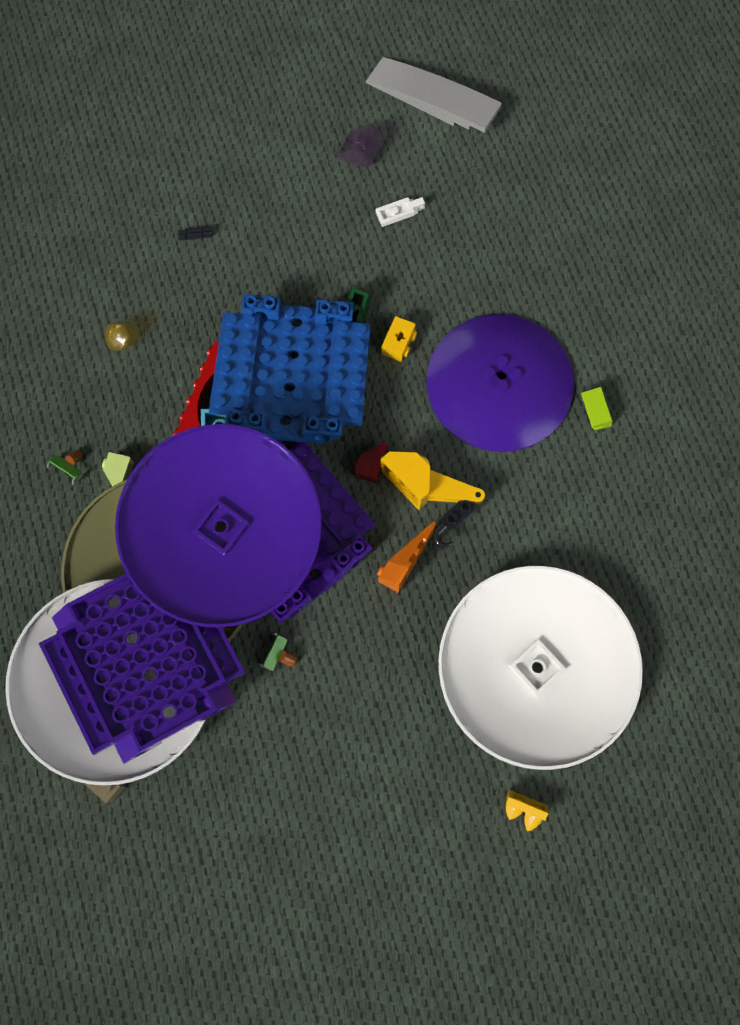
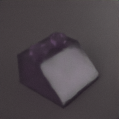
(361, 145)

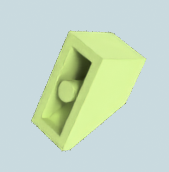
(117, 467)

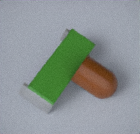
(67, 466)
(276, 653)

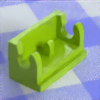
(597, 409)

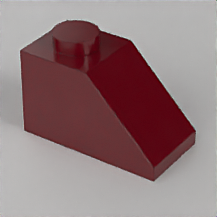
(369, 464)

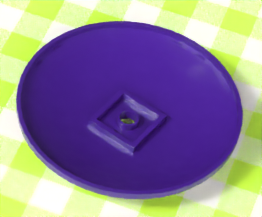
(492, 410)

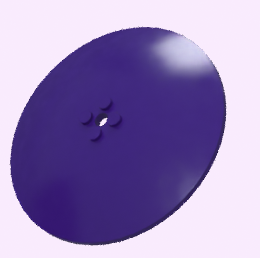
(172, 514)

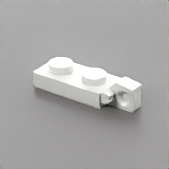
(399, 210)

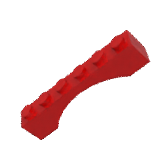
(191, 416)

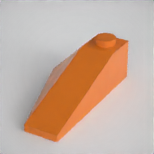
(400, 565)

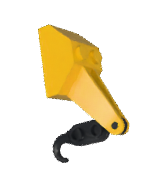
(420, 484)

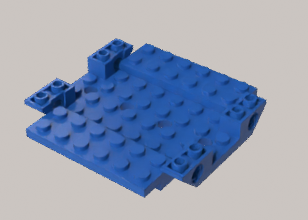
(256, 368)

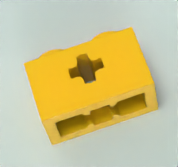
(392, 346)

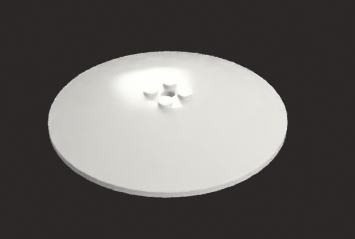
(586, 657)
(47, 723)

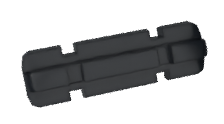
(196, 233)

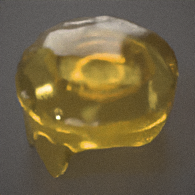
(119, 336)

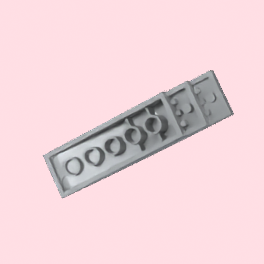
(435, 94)

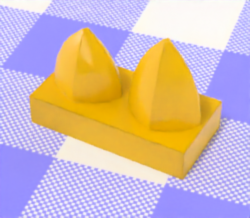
(534, 810)

